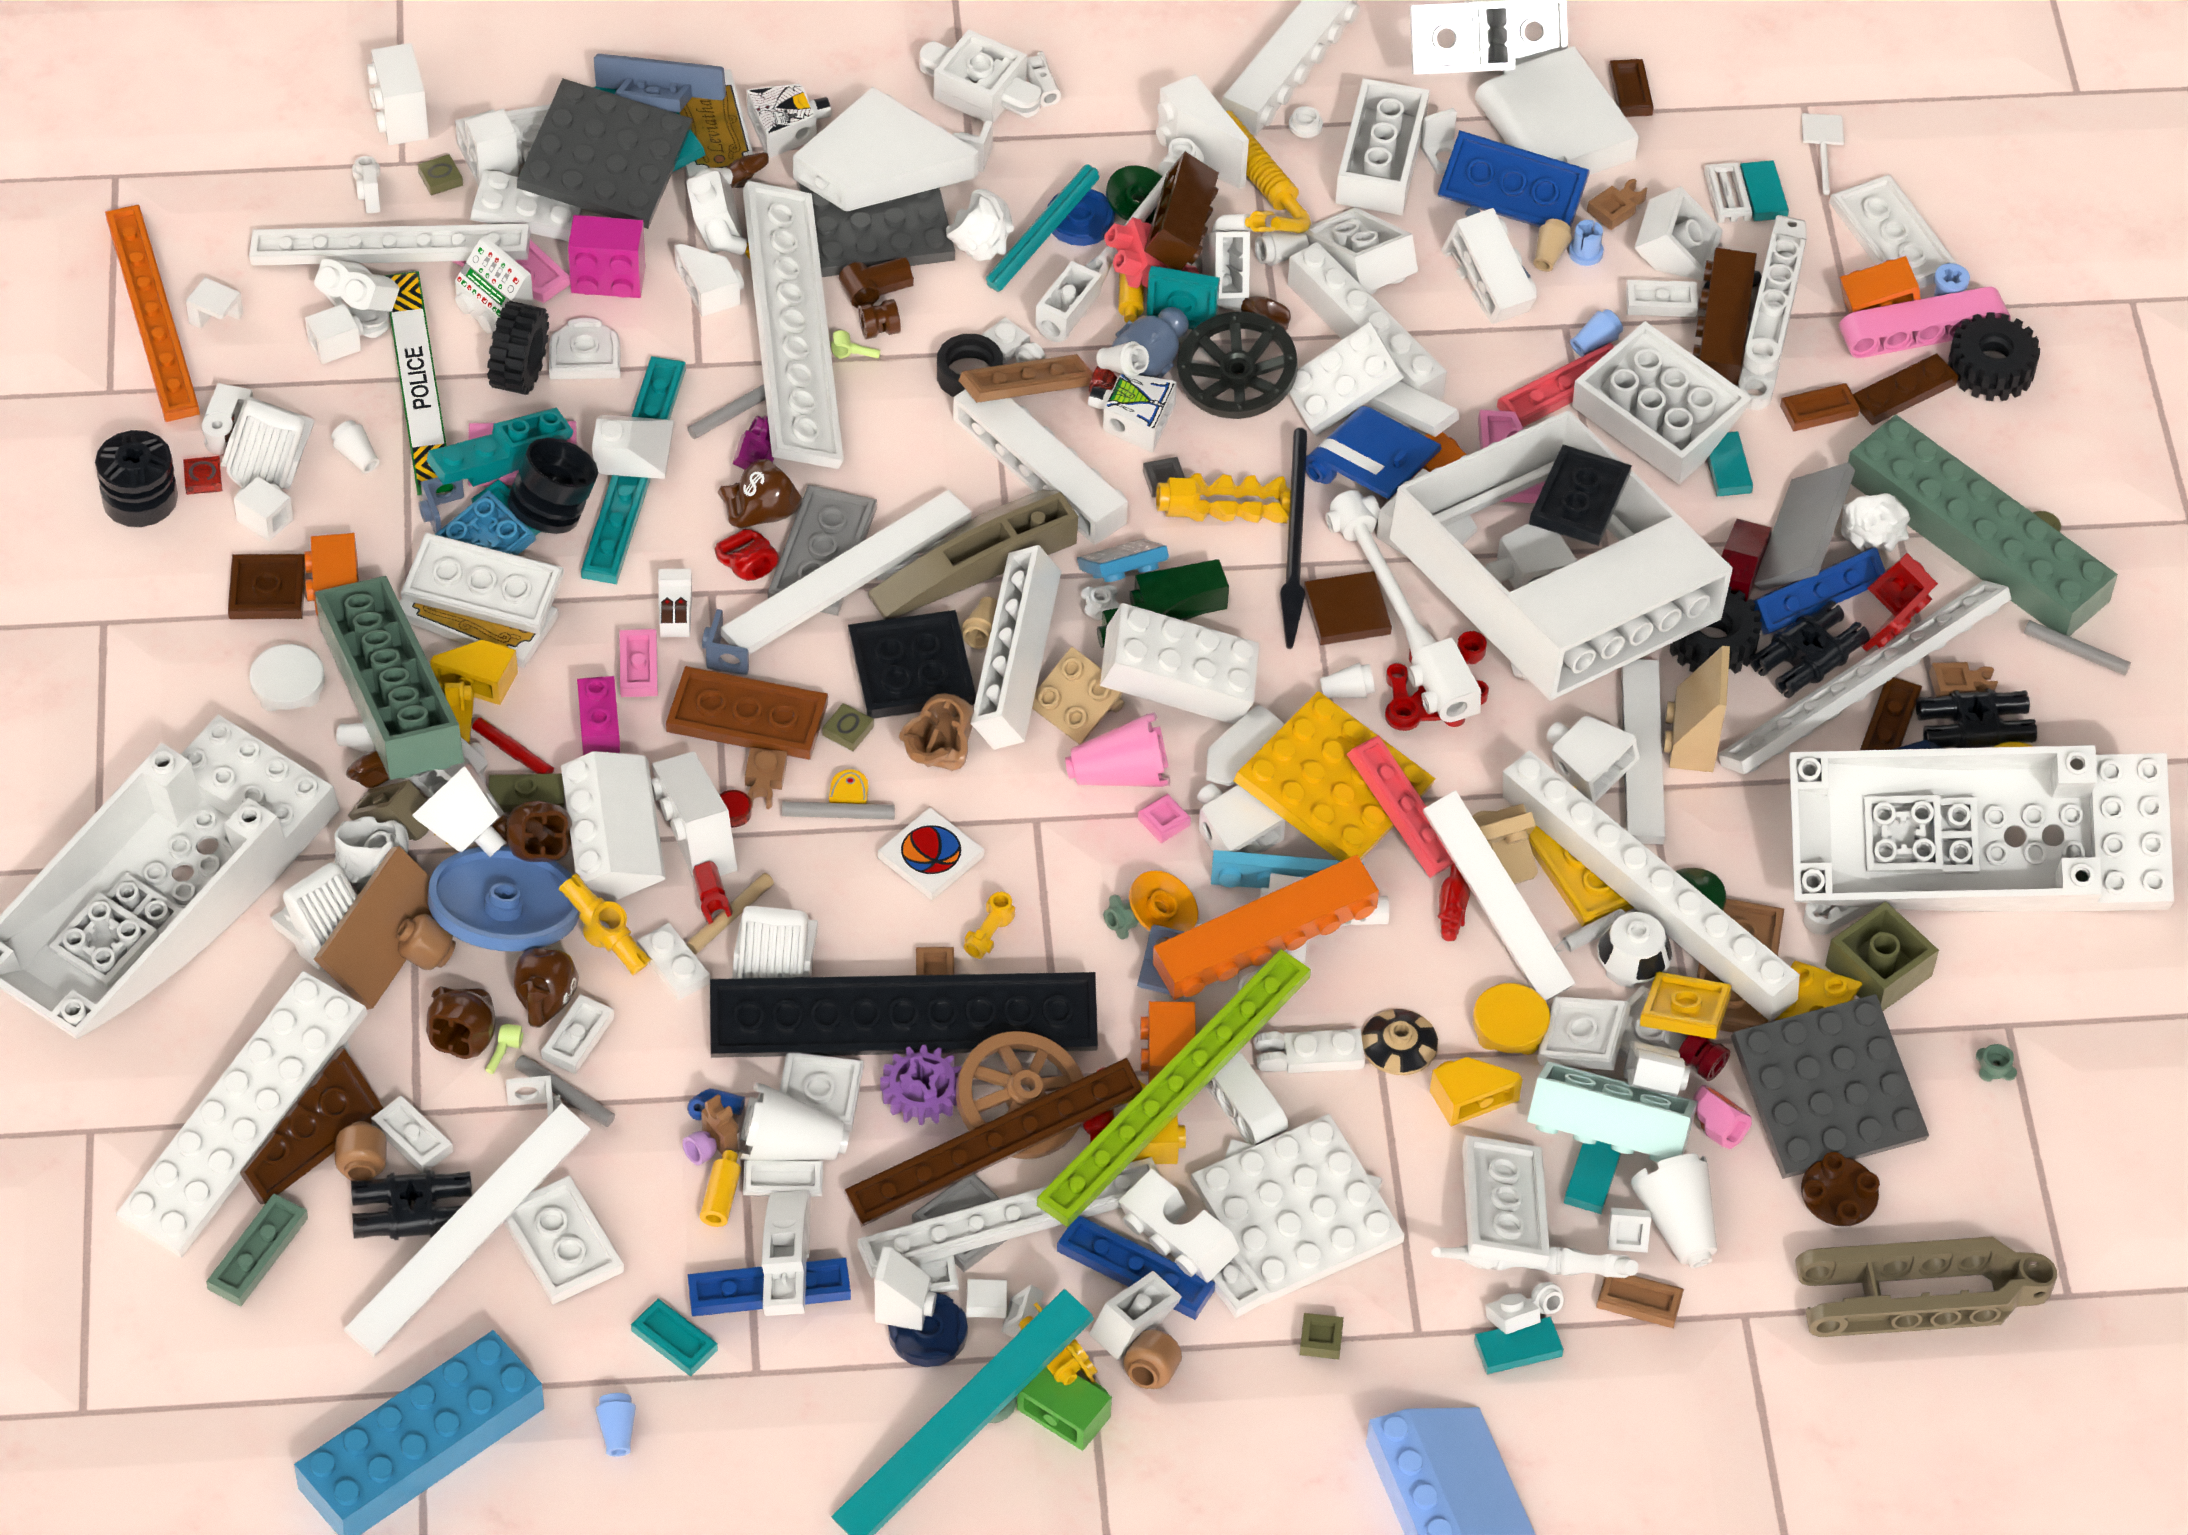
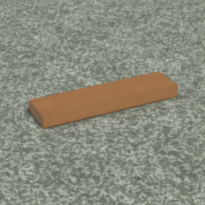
(1026, 378)

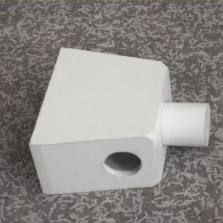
(1529, 555)
(1592, 755)
(463, 813)
(1238, 821)

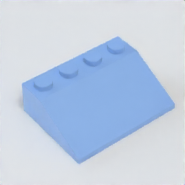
(1445, 1473)

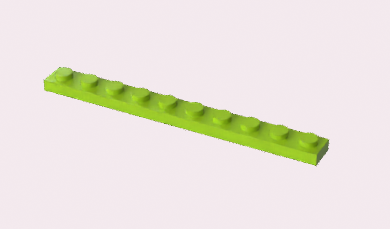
(1173, 1088)

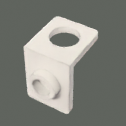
(1438, 137)
(542, 1095)

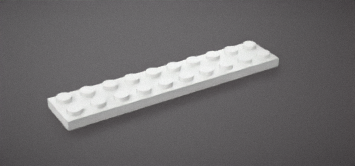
(792, 325)

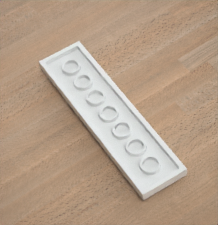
(240, 1113)

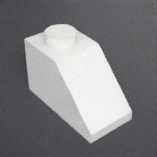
(708, 279)
(902, 1292)
(1132, 1312)

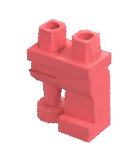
(1131, 257)

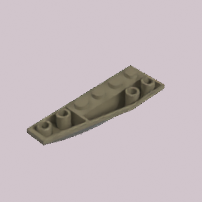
(978, 551)

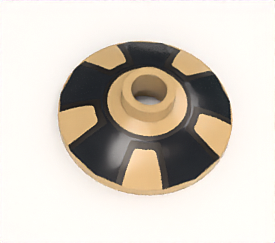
(1395, 1053)

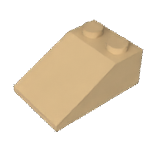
(1698, 715)

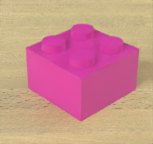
(606, 256)

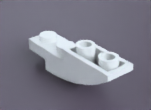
(785, 1252)

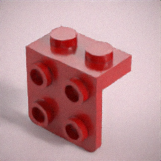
(1904, 593)

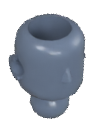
(1159, 338)

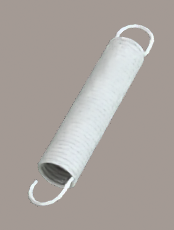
(1590, 932)

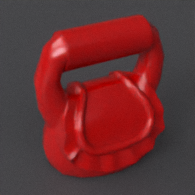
(751, 561)

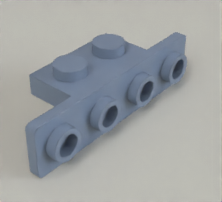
(659, 82)

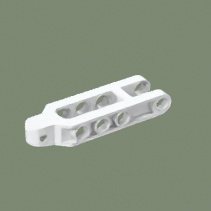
(1773, 309)

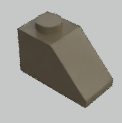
(395, 803)

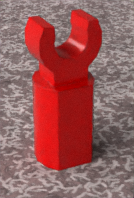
(710, 890)

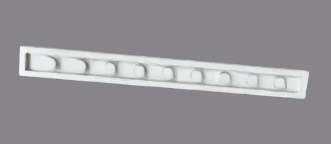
(1864, 677)

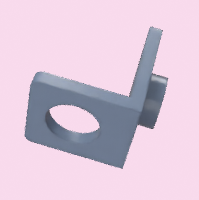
(430, 500)
(714, 649)
(1149, 976)

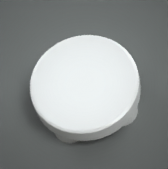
(287, 677)

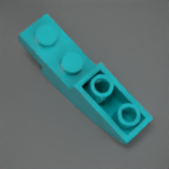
(498, 453)

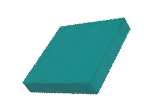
(1190, 292)

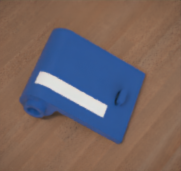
(1371, 452)

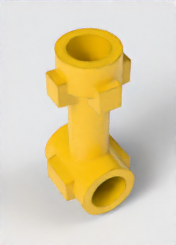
(1000, 915)

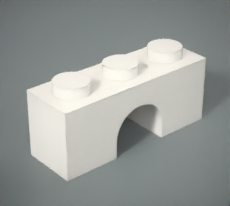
(1199, 1246)

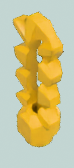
(1182, 499)

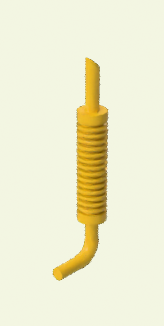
(1274, 185)

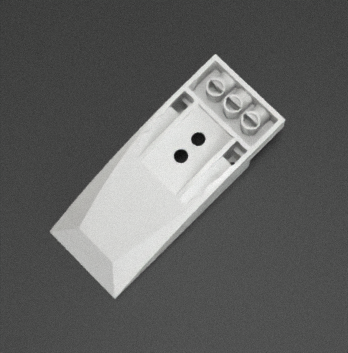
(1933, 824)
(106, 911)

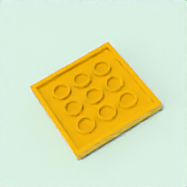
(1315, 785)

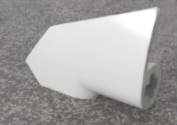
(1240, 744)

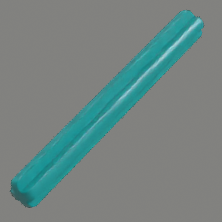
(1042, 228)

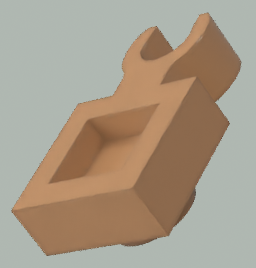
(1616, 206)
(1958, 676)
(765, 772)
(720, 1124)

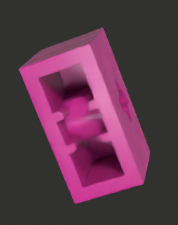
(598, 714)

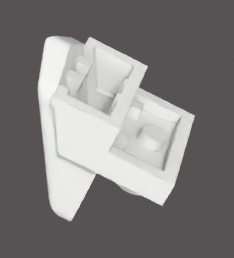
(266, 444)
(314, 909)
(774, 943)

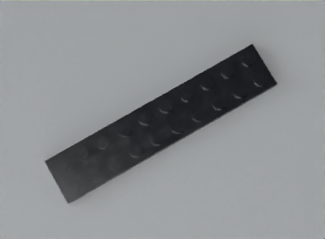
(898, 1012)

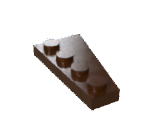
(310, 1127)

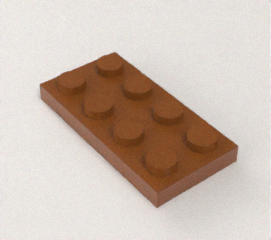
(747, 712)

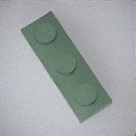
(257, 1250)

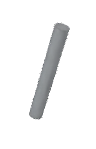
(727, 412)
(2077, 647)
(838, 810)
(567, 1092)

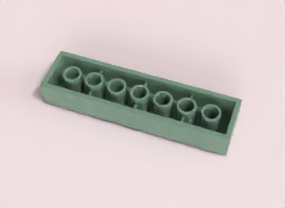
(1983, 527)
(389, 678)

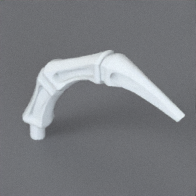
(1561, 1261)

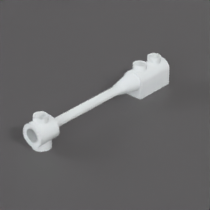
(1081, 285)
(1435, 665)

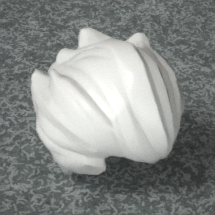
(982, 227)
(1875, 522)
(364, 844)

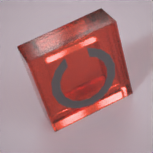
(202, 475)

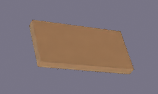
(1765, 925)
(364, 944)

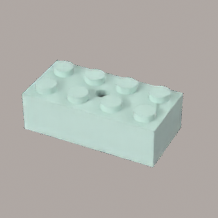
(1611, 1112)

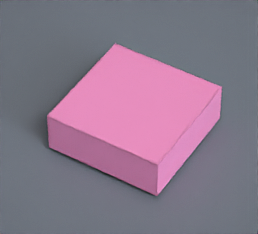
(1164, 818)

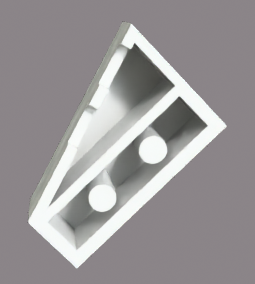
(1491, 265)
(694, 812)

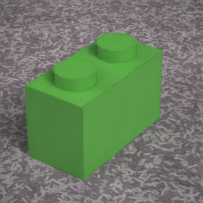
(1070, 1411)

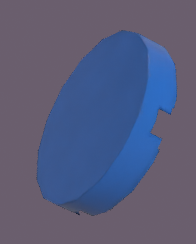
(1086, 221)

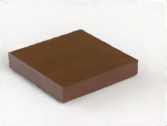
(267, 586)
(1347, 608)

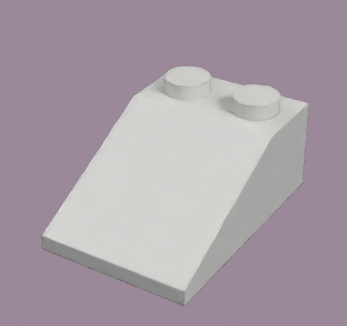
(1194, 113)
(1367, 247)

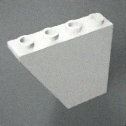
(881, 154)

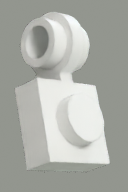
(366, 172)
(1014, 342)
(1518, 1312)

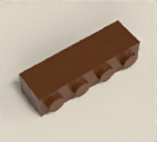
(1182, 212)
(1726, 311)

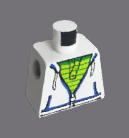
(1136, 408)

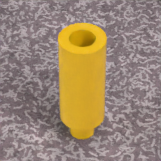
(1130, 300)
(721, 1190)

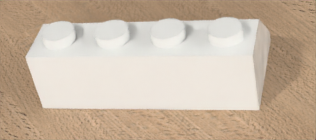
(613, 823)

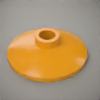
(1163, 901)

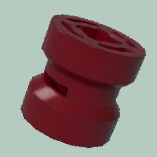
(1704, 1056)

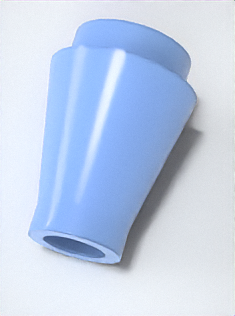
(1598, 331)
(616, 1422)

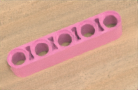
(1916, 321)

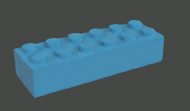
(419, 1436)

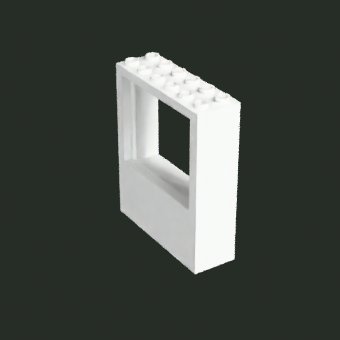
(1588, 614)

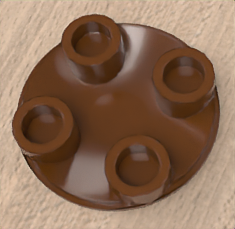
(1840, 1190)

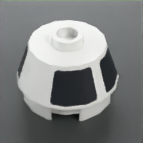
(1634, 949)

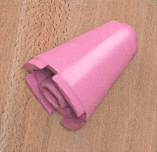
(1122, 757)

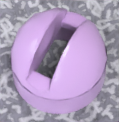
(699, 1147)

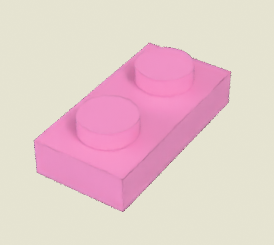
(638, 663)

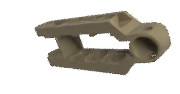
(2012, 1278)

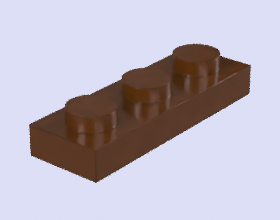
(1905, 389)

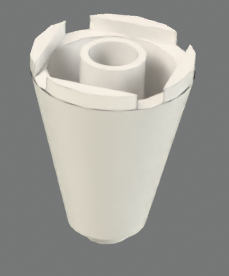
(788, 1129)
(1681, 1206)

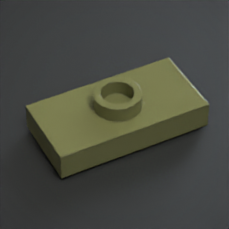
(520, 788)

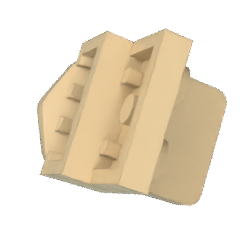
(1508, 837)

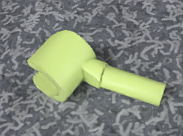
(843, 347)
(508, 1036)

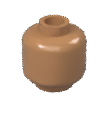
(425, 942)
(360, 1151)
(1152, 1359)

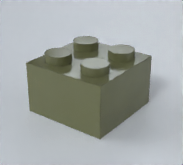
(1883, 955)

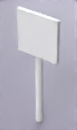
(1823, 130)

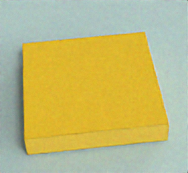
(1686, 1005)

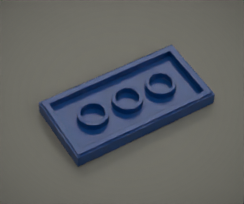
(1512, 181)

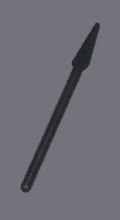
(1292, 593)

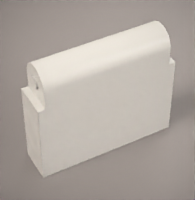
(1559, 112)

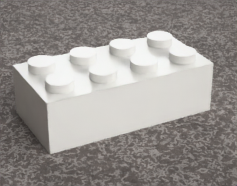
(1382, 146)
(1179, 664)

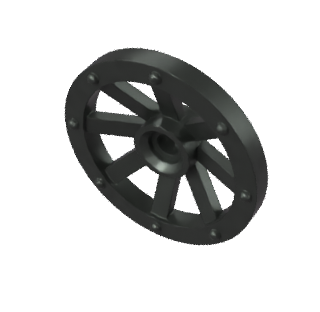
(1237, 362)

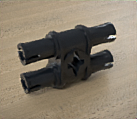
(1809, 649)
(1976, 718)
(398, 1193)

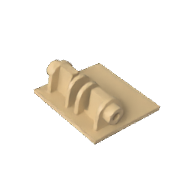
(1074, 698)

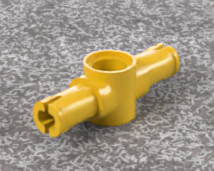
(595, 909)

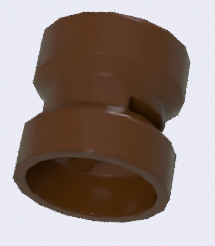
(879, 319)

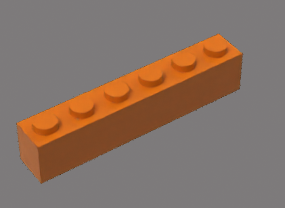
(1264, 927)

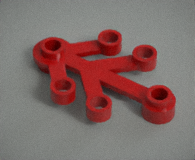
(1413, 706)

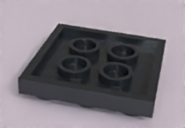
(910, 661)

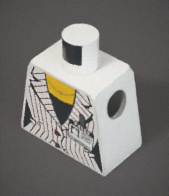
(784, 116)

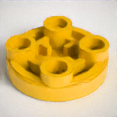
(1511, 1019)

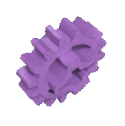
(923, 1086)

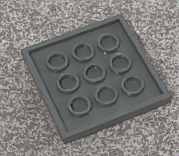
(604, 153)
(882, 232)
(1829, 1085)

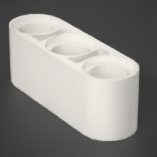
(1247, 1101)

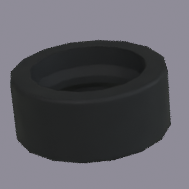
(964, 347)

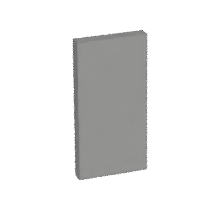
(1804, 527)
(823, 529)

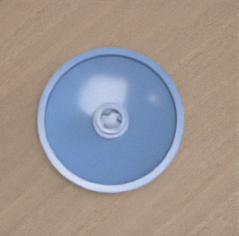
(501, 900)

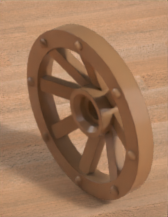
(1013, 1093)

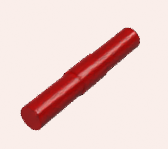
(511, 747)

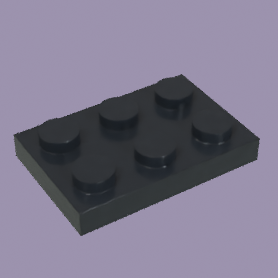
(1580, 495)

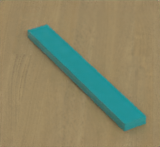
(627, 493)
(964, 1416)

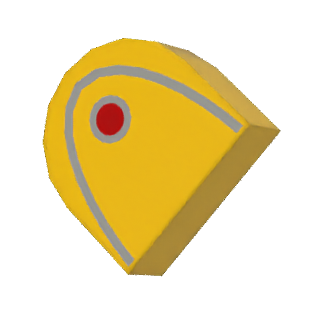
(849, 787)

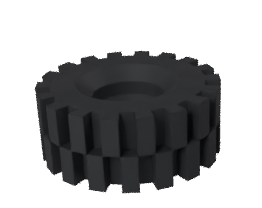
(518, 347)
(1989, 374)
(1742, 631)

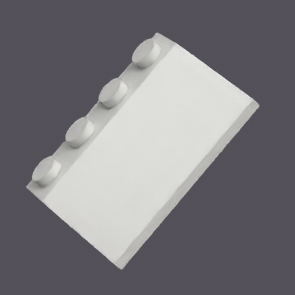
(1660, 401)

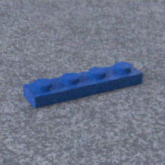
(1810, 594)
(1130, 1262)
(743, 1288)

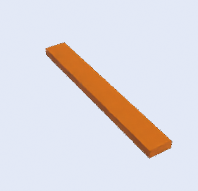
(152, 313)

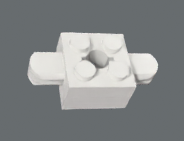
(980, 77)

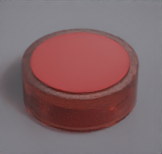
(738, 805)

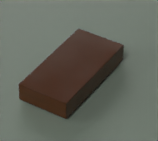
(1631, 87)

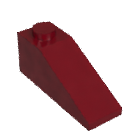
(1744, 553)

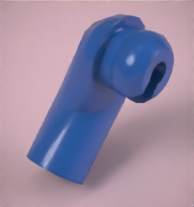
(697, 1103)

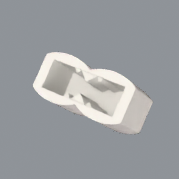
(356, 285)
(1655, 1069)

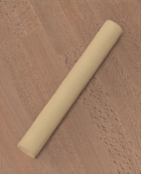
(721, 921)

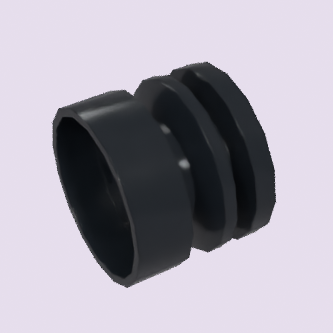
(136, 478)
(552, 485)

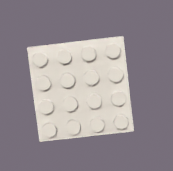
(1299, 1206)

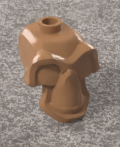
(939, 732)

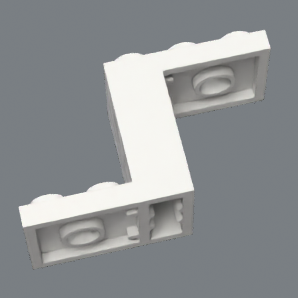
(1486, 34)

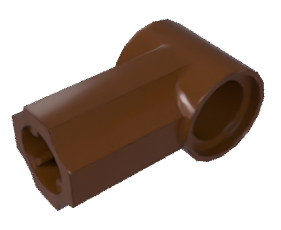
(866, 283)

